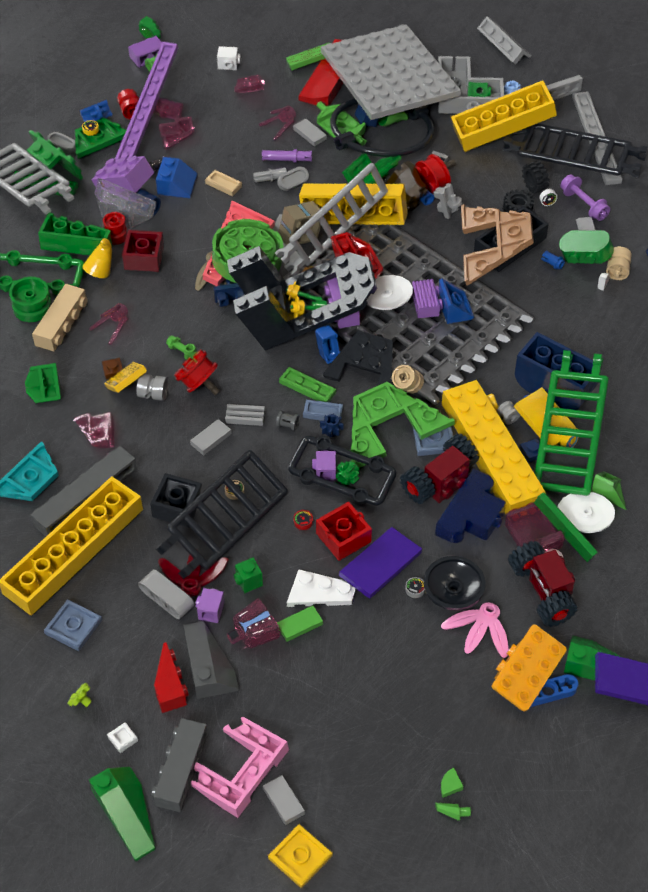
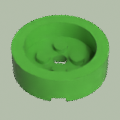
(238, 233)

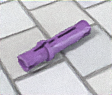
(287, 155)

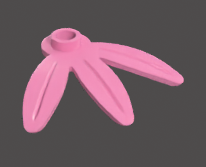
(483, 620)

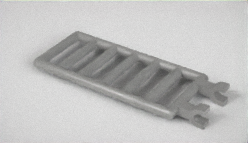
(40, 199)
(294, 245)

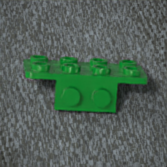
(49, 156)
(361, 162)

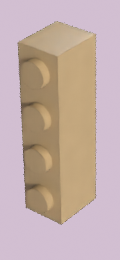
(59, 317)

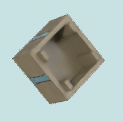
(294, 218)

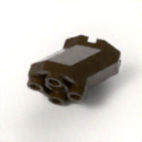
(414, 186)

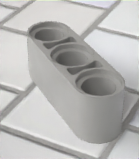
(166, 594)

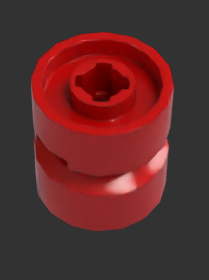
(128, 101)
(116, 224)

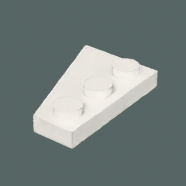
(320, 589)

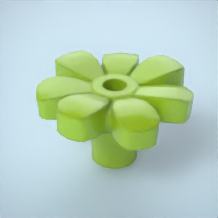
(80, 696)

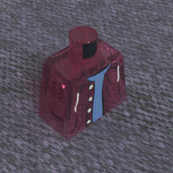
(254, 626)

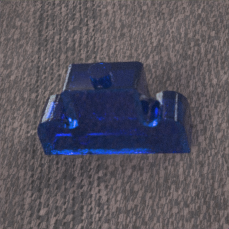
(472, 510)

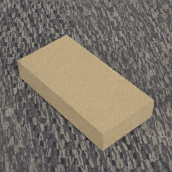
(223, 182)

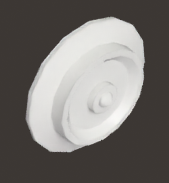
(390, 293)
(588, 512)

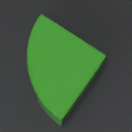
(450, 783)

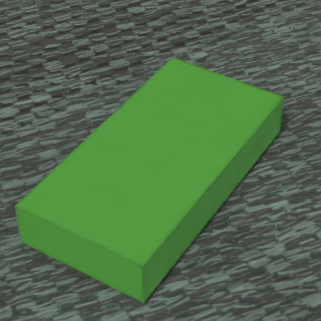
(300, 623)

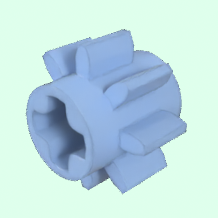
(510, 87)

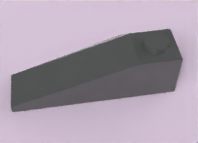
(209, 665)

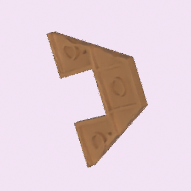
(513, 236)

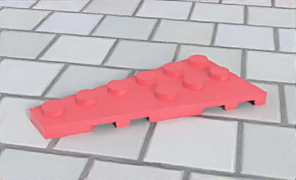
(235, 212)

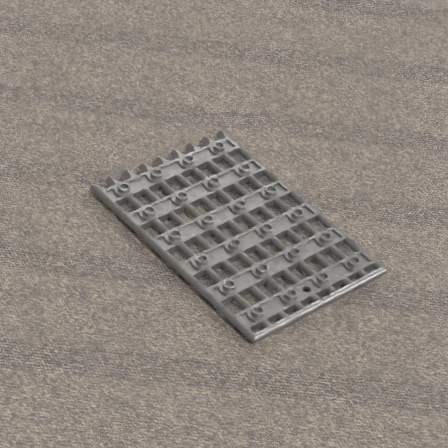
(440, 331)

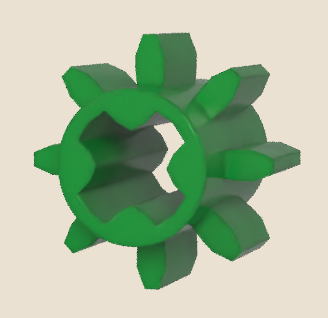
(347, 473)

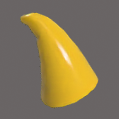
(100, 260)

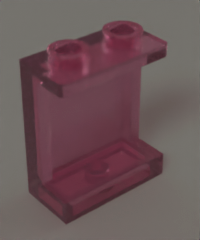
(532, 525)

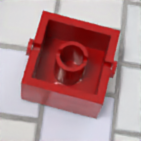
(344, 531)

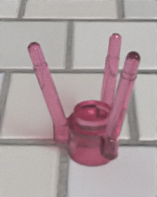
(285, 114)
(117, 313)

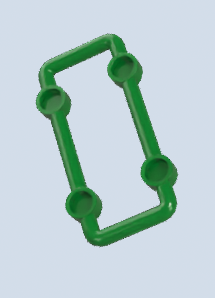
(65, 262)

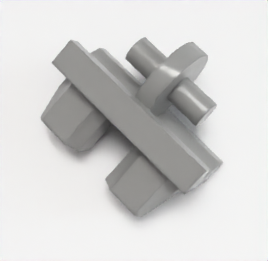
(448, 201)

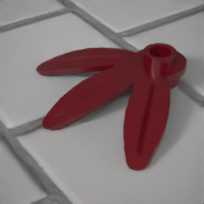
(192, 584)

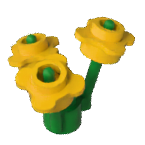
(298, 306)

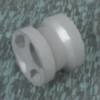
(508, 412)

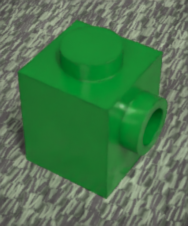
(248, 575)

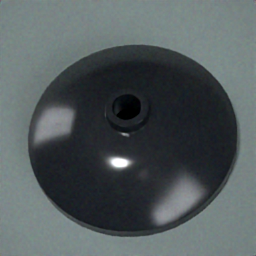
(456, 574)

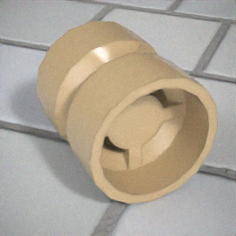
(407, 379)

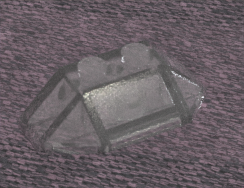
(118, 199)

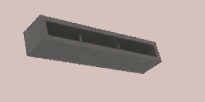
(116, 464)

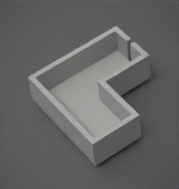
(463, 72)

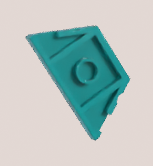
(29, 476)

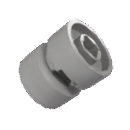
(154, 387)

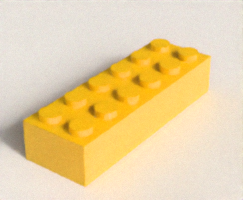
(504, 116)
(387, 211)

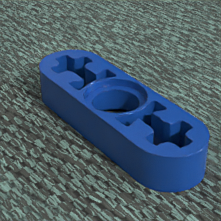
(564, 691)

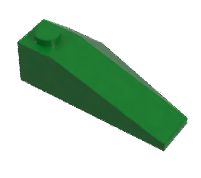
(582, 657)
(125, 806)

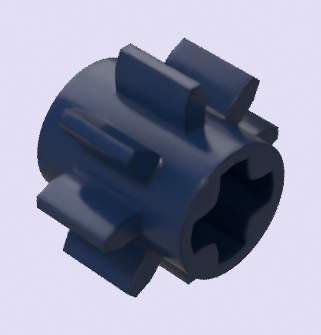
(331, 425)

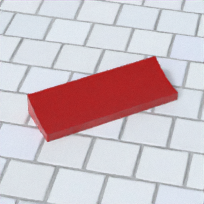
(322, 85)

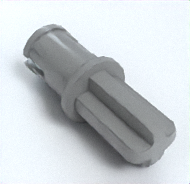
(268, 175)

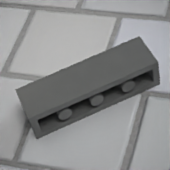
(179, 766)

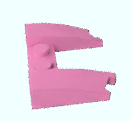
(235, 795)

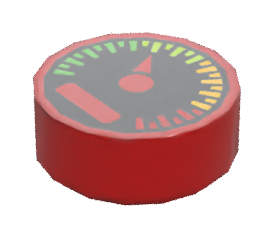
(303, 520)

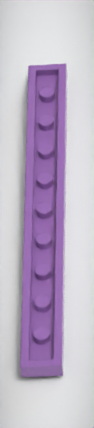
(147, 100)

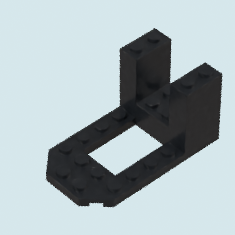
(266, 305)

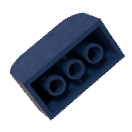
(543, 356)

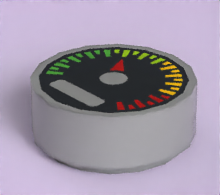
(415, 587)

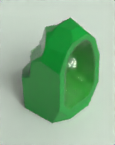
(149, 28)

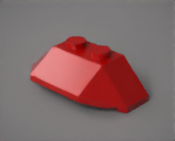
(347, 243)

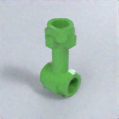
(175, 343)

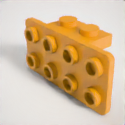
(528, 667)

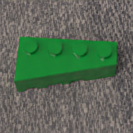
(70, 236)

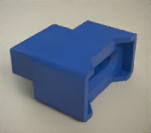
(327, 343)

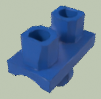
(96, 111)

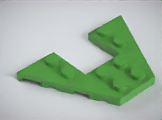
(386, 403)

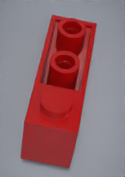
(167, 682)

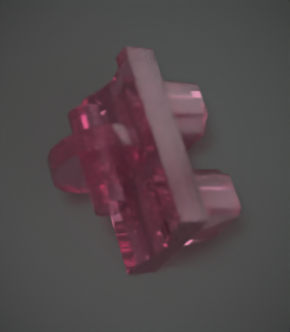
(168, 108)

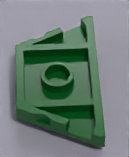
(108, 134)

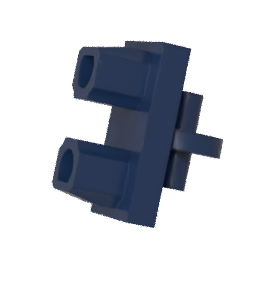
(227, 292)

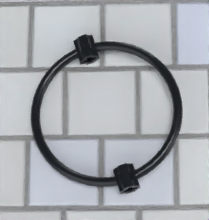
(348, 140)

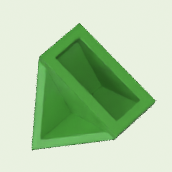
(610, 488)

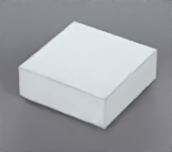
(122, 737)

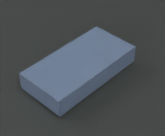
(318, 409)

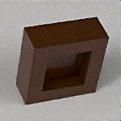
(111, 367)

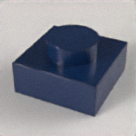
(530, 449)

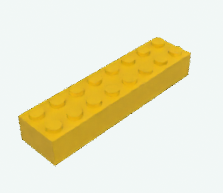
(495, 446)
(70, 545)

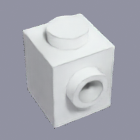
(228, 58)

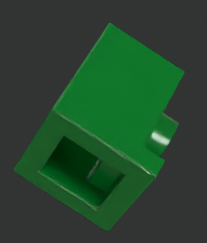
(472, 87)

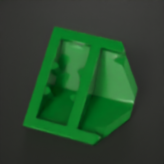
(43, 383)

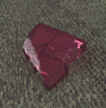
(175, 131)
(97, 429)

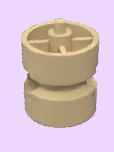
(619, 263)

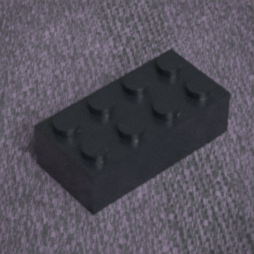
(489, 238)

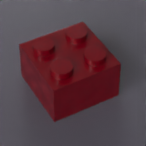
(143, 250)

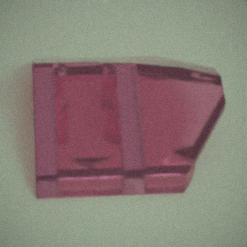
(249, 84)

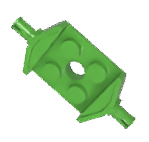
(343, 120)

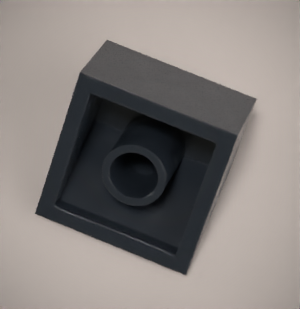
(173, 497)

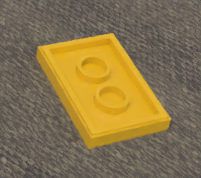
(533, 410)

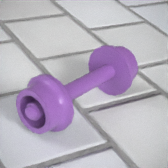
(571, 185)

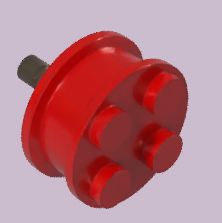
(434, 172)
(197, 372)

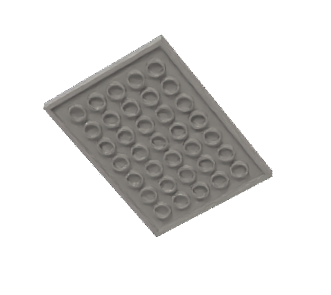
(389, 71)

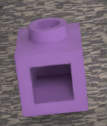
(325, 464)
(210, 605)

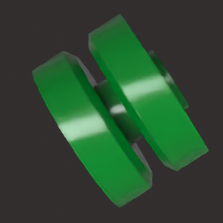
(30, 299)

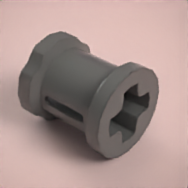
(293, 420)

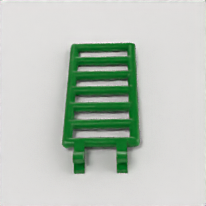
(593, 435)

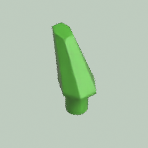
(453, 810)

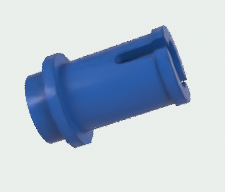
(555, 261)

